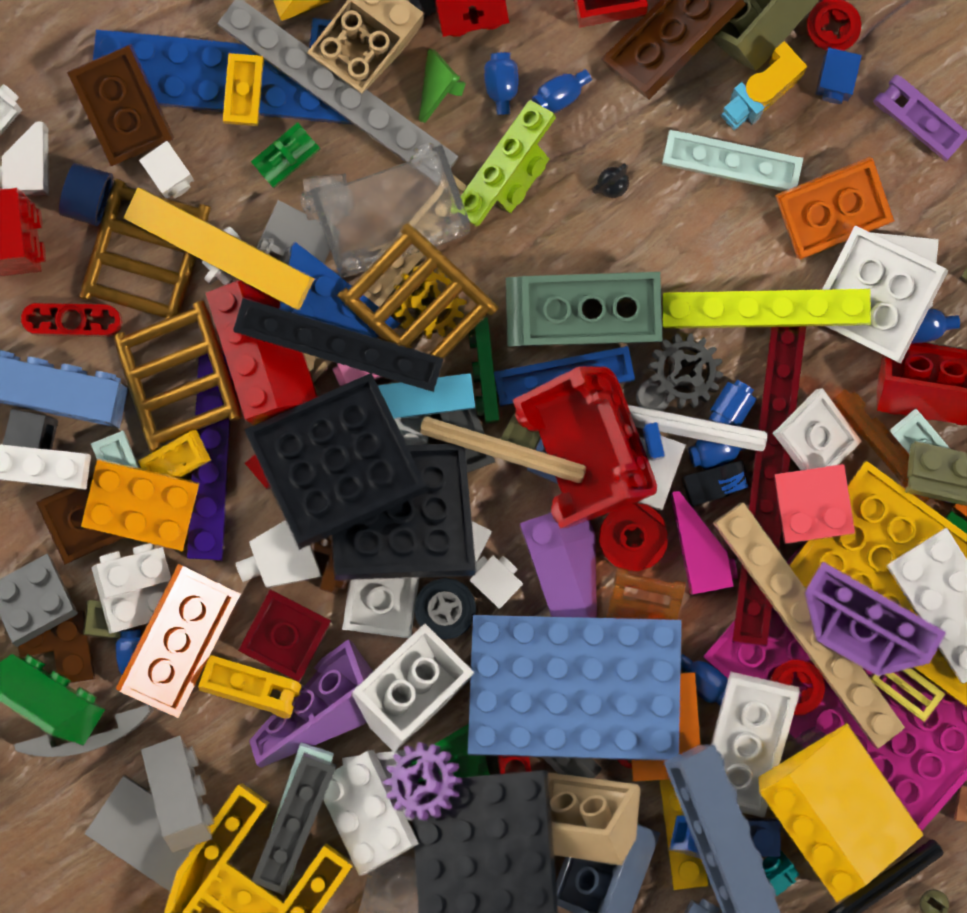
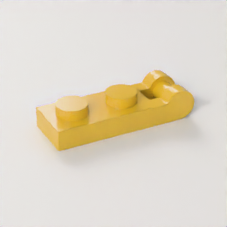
(249, 686)

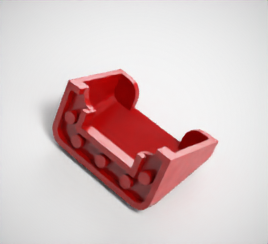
(589, 423)

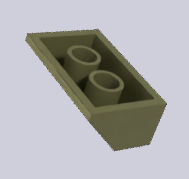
(760, 29)

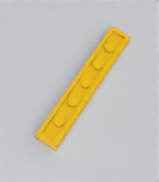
(219, 248)

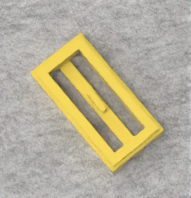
(930, 705)

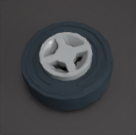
(445, 607)

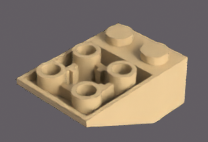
(366, 39)

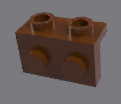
(328, 583)

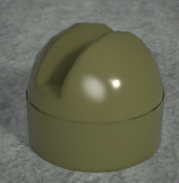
(939, 897)

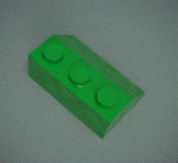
(48, 699)

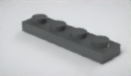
(293, 823)

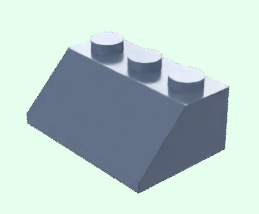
(606, 887)

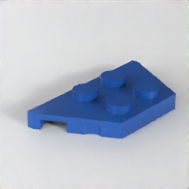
(322, 297)

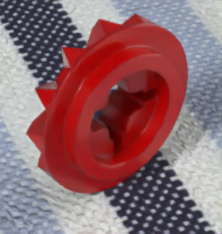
(841, 12)
(807, 674)

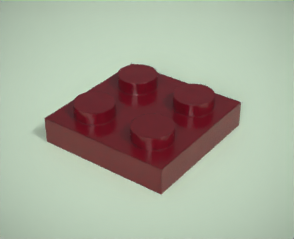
(284, 635)

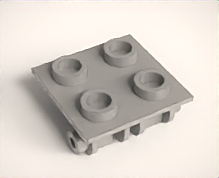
(290, 226)

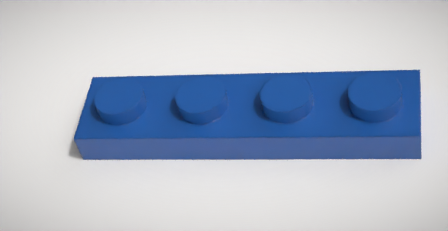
(520, 380)

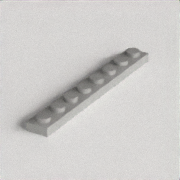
(291, 59)

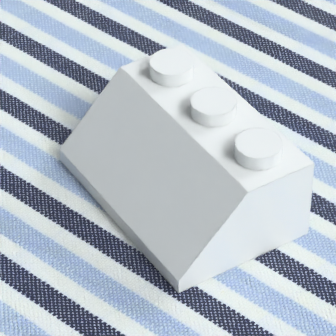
(410, 687)

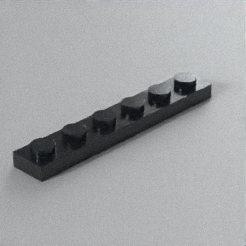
(338, 344)

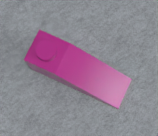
(703, 555)

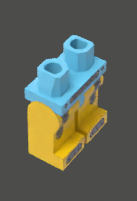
(764, 88)

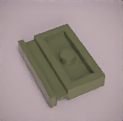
(937, 473)

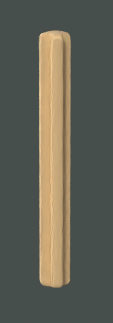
(503, 449)

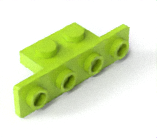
(510, 166)

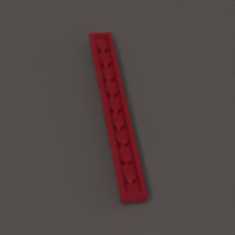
(778, 403)

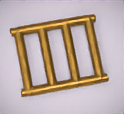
(101, 257)
(434, 260)
(219, 378)

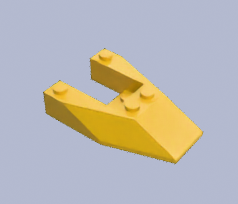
(214, 886)

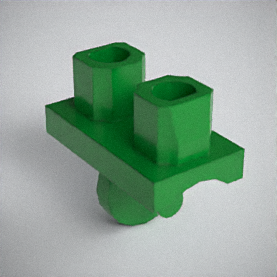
(285, 155)

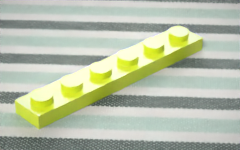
(767, 308)

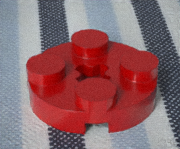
(653, 536)

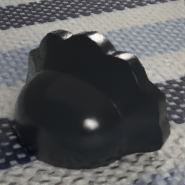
(612, 182)

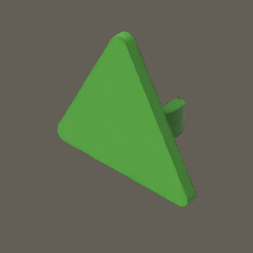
(438, 81)

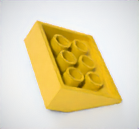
(840, 811)

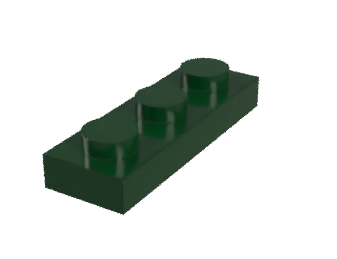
(483, 372)

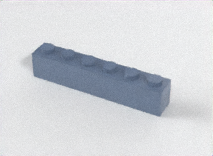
(720, 831)

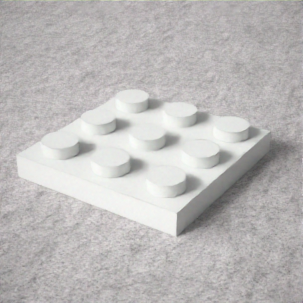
(899, 286)

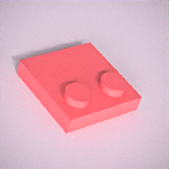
(814, 504)

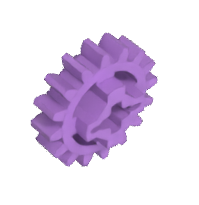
(416, 794)

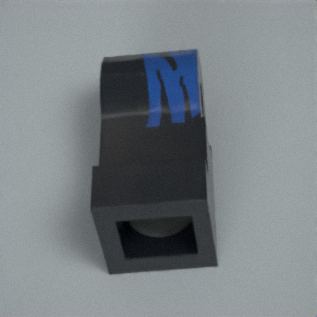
(716, 483)

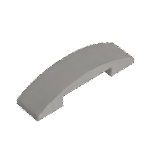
(46, 745)

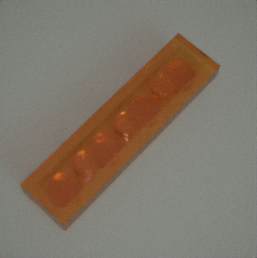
(874, 433)

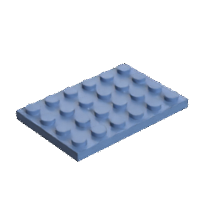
(575, 687)

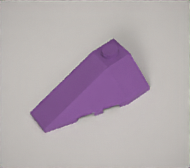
(564, 565)
(321, 709)

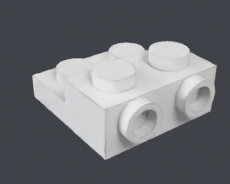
(131, 586)

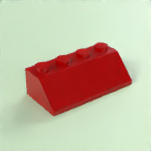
(264, 374)
(927, 379)

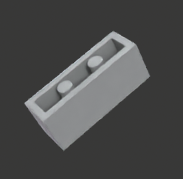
(178, 793)

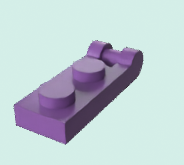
(922, 118)

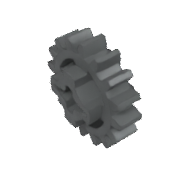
(693, 381)

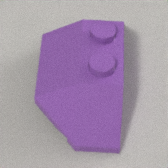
(868, 625)

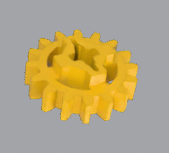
(414, 301)

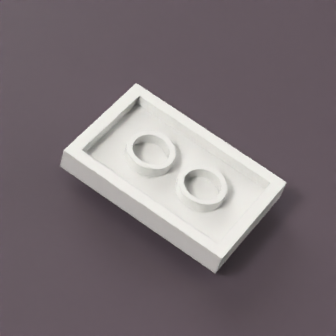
(364, 814)

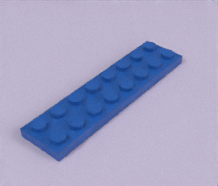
(195, 73)

